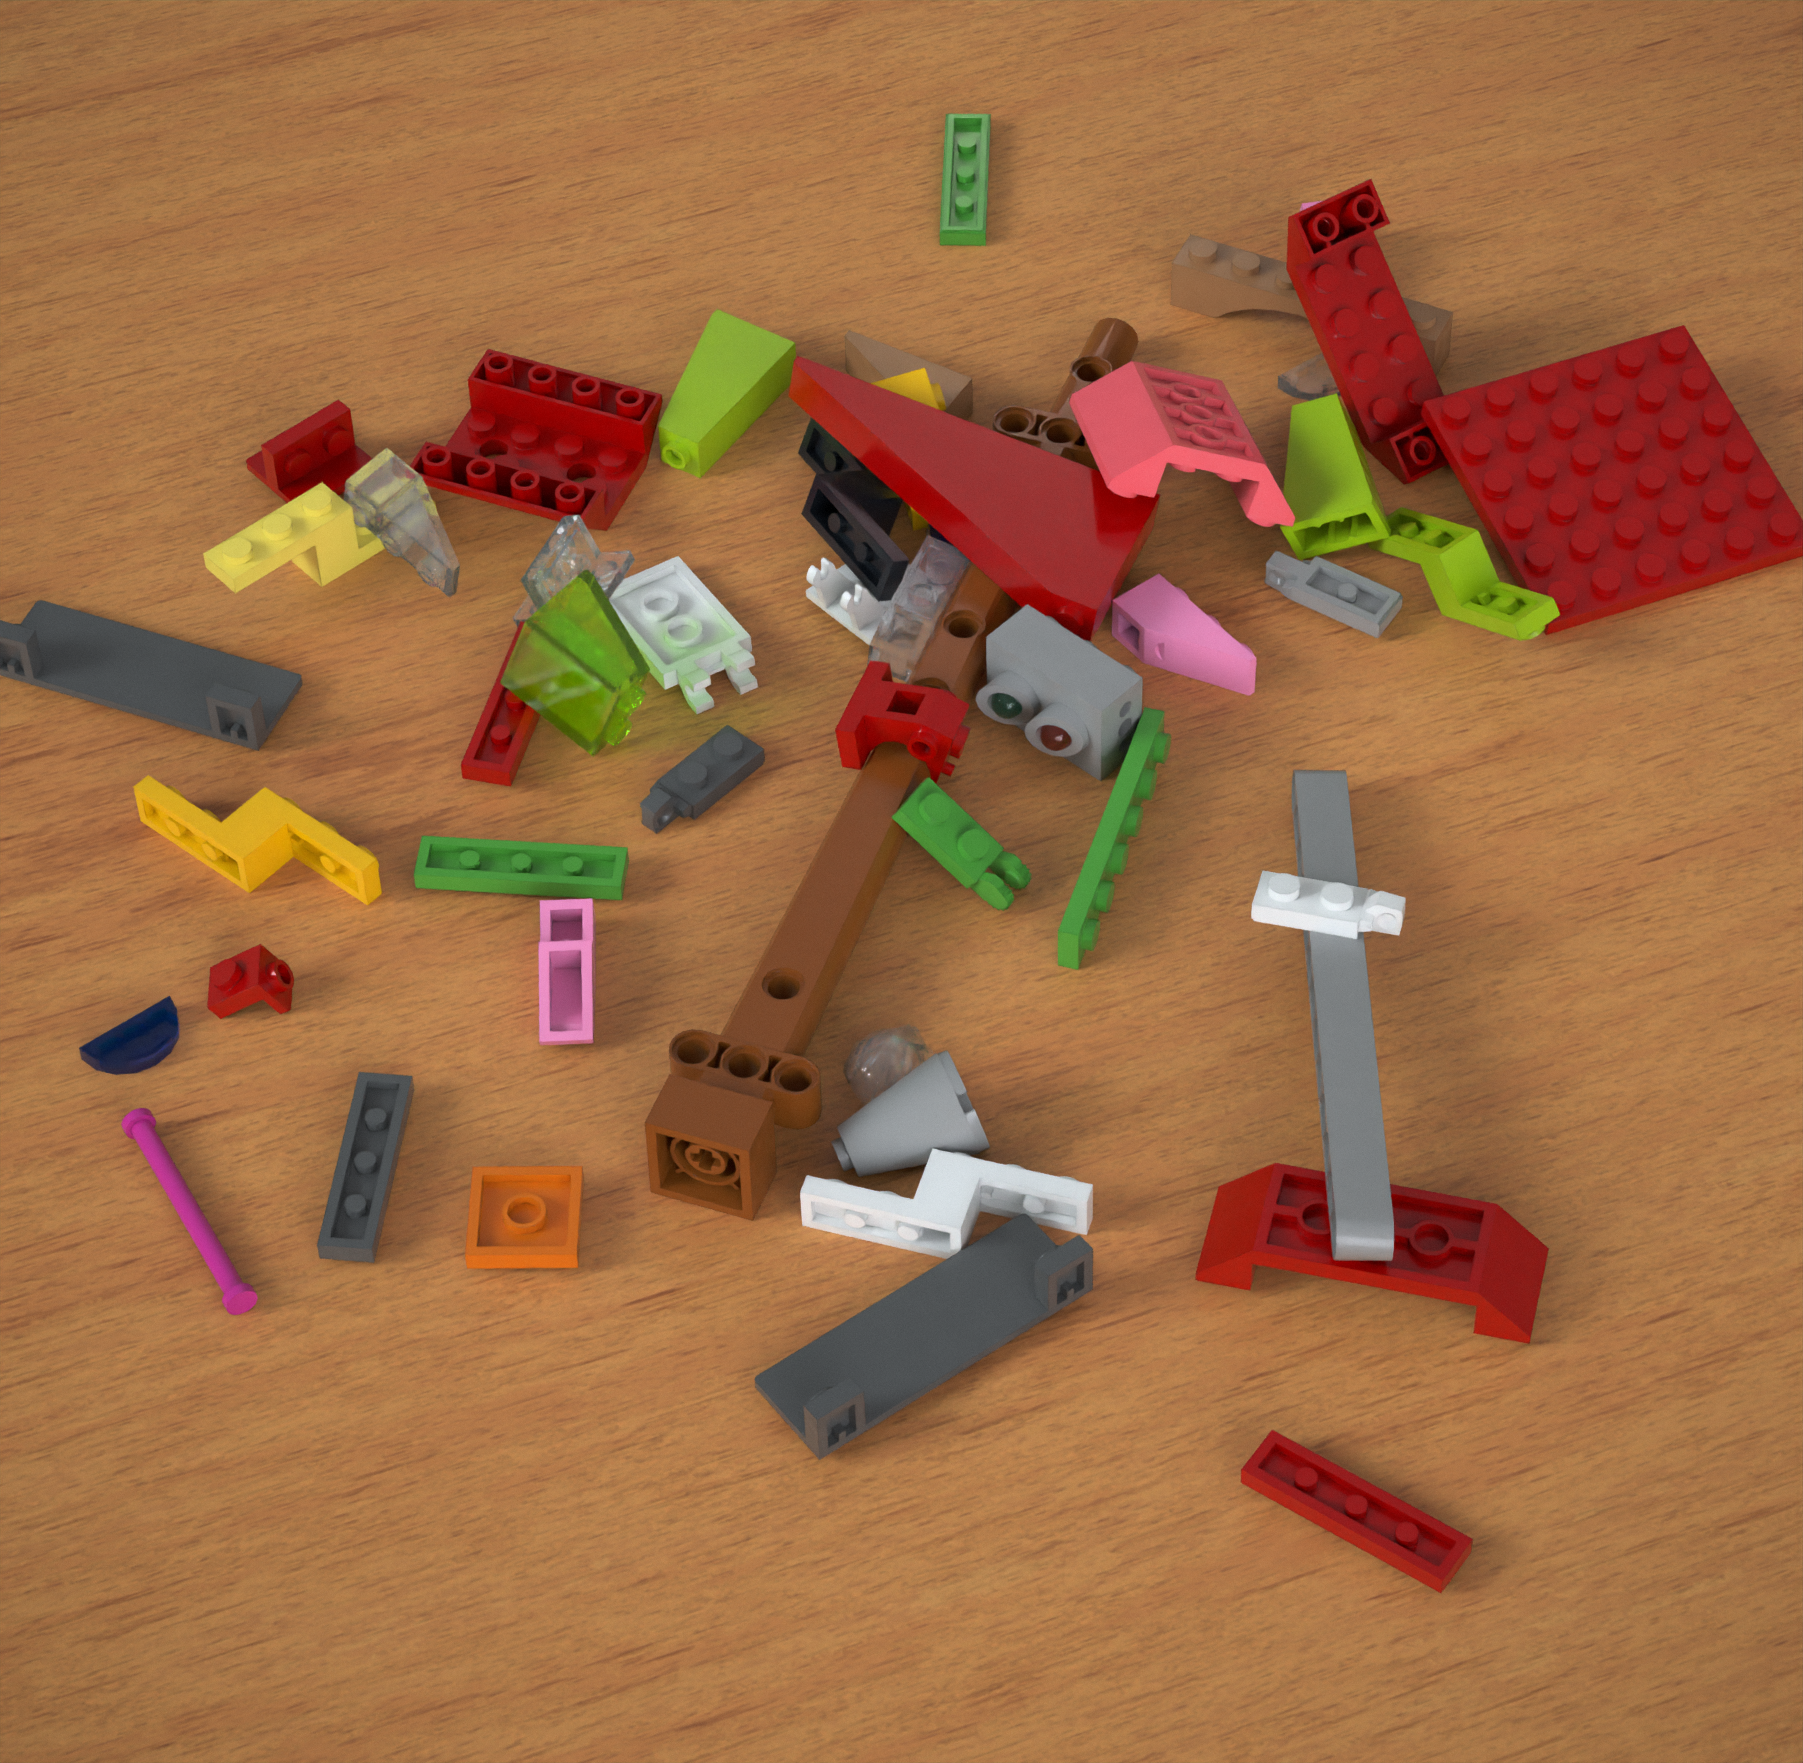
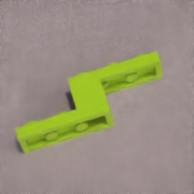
(1464, 575)

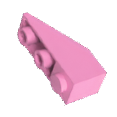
(1177, 636)

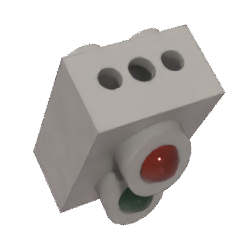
(1061, 692)

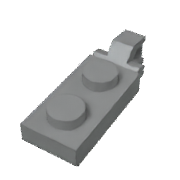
(1334, 592)

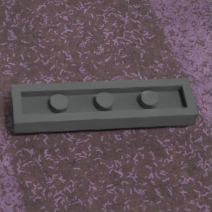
(366, 1167)

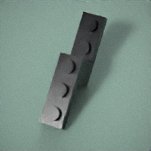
(853, 512)

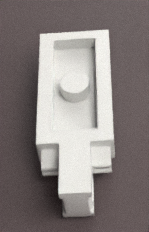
(1325, 906)

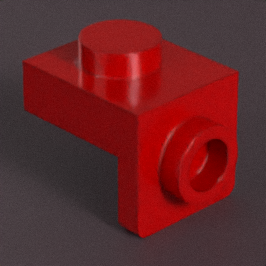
(249, 979)

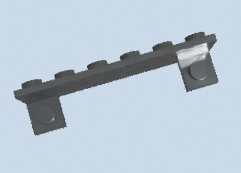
(147, 674)
(925, 1333)

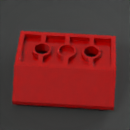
(549, 432)

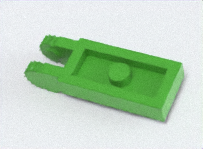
(961, 845)

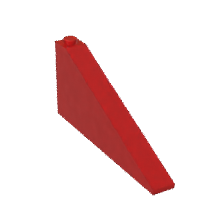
(1014, 510)

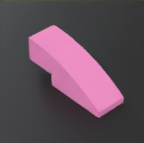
(567, 971)

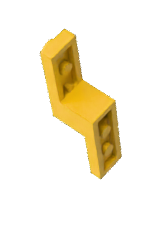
(258, 839)

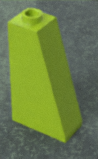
(723, 391)
(1329, 482)

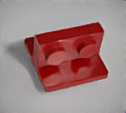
(310, 453)

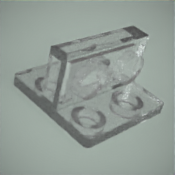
(563, 558)

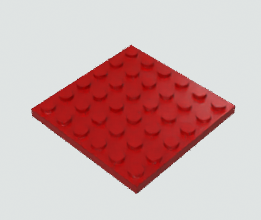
(1616, 477)

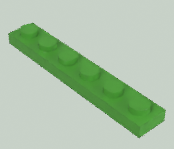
(1109, 849)

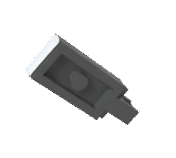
(701, 778)

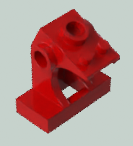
(908, 714)

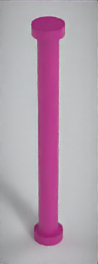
(237, 1296)

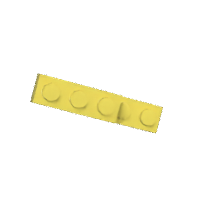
(310, 530)

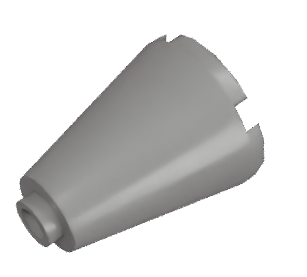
(910, 1119)

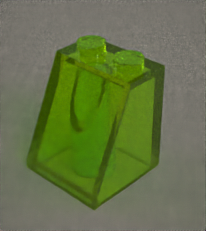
(579, 666)

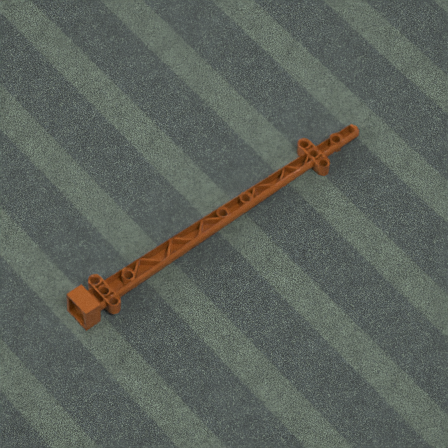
(725, 1092)

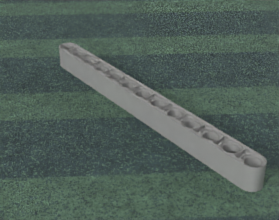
(1343, 1033)

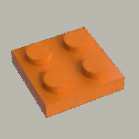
(524, 1217)

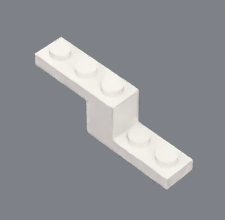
(946, 1204)

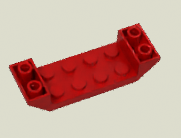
(1365, 328)
(1441, 1251)

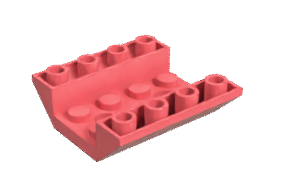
(1162, 416)

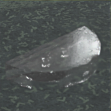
(1309, 380)

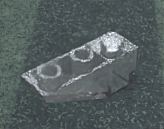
(399, 510)
(918, 606)

